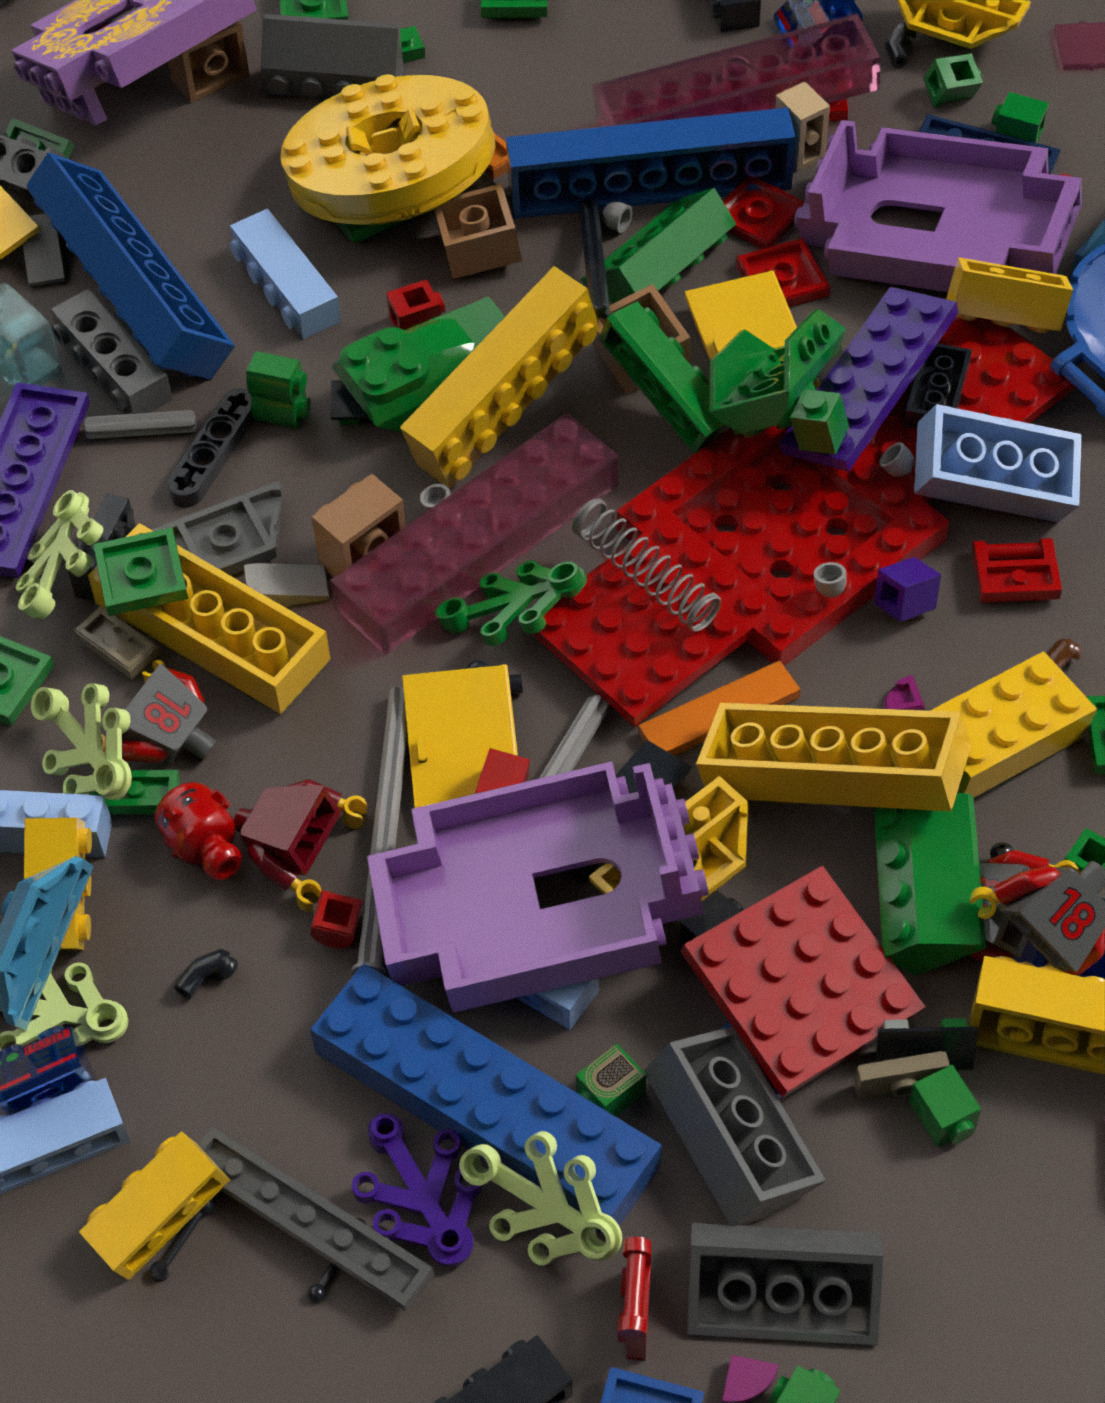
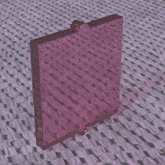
(1081, 45)

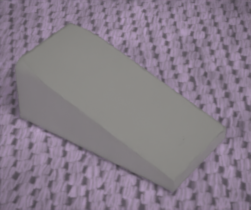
(44, 254)
(288, 582)

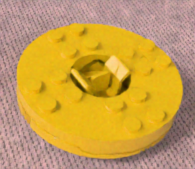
(388, 149)

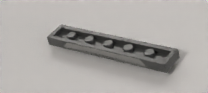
(317, 1222)

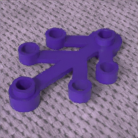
(421, 1195)

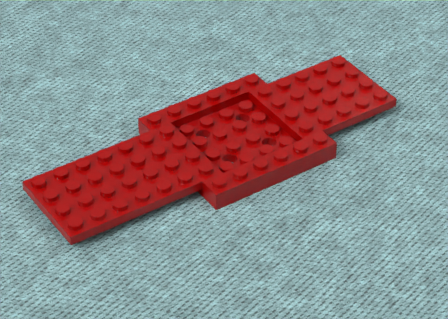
(645, 656)

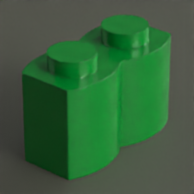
(277, 390)

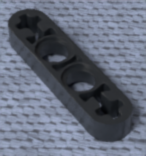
(208, 445)

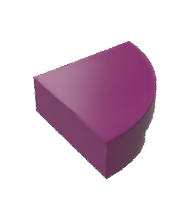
(904, 696)
(747, 1379)

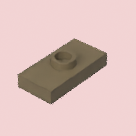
(116, 642)
(896, 1075)

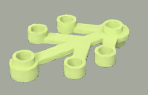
(48, 553)
(111, 772)
(57, 1012)
(548, 1202)

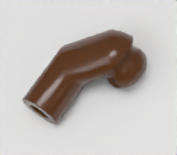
(1064, 652)

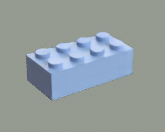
(997, 463)

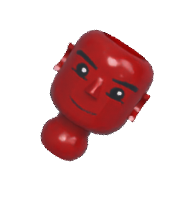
(199, 828)

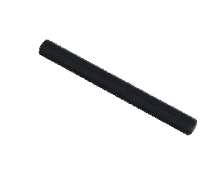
(594, 257)

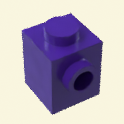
(907, 589)

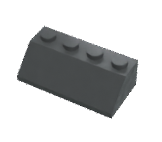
(325, 55)
(733, 1125)
(785, 1284)

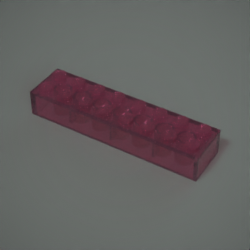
(829, 56)
(475, 532)

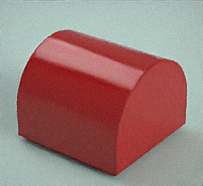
(335, 919)

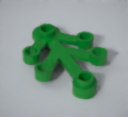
(561, 581)

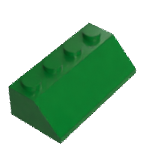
(667, 245)
(662, 374)
(926, 885)

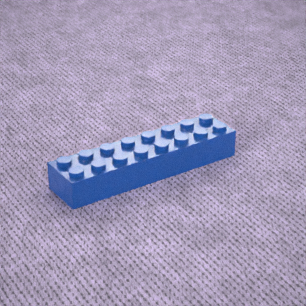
(648, 161)
(129, 268)
(478, 1089)

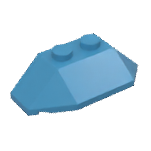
(33, 933)

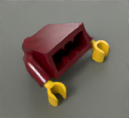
(291, 828)

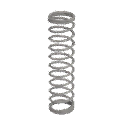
(697, 604)

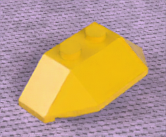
(963, 21)
(720, 830)

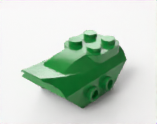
(401, 368)
(761, 384)

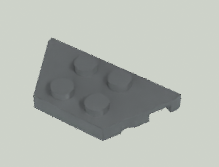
(233, 531)

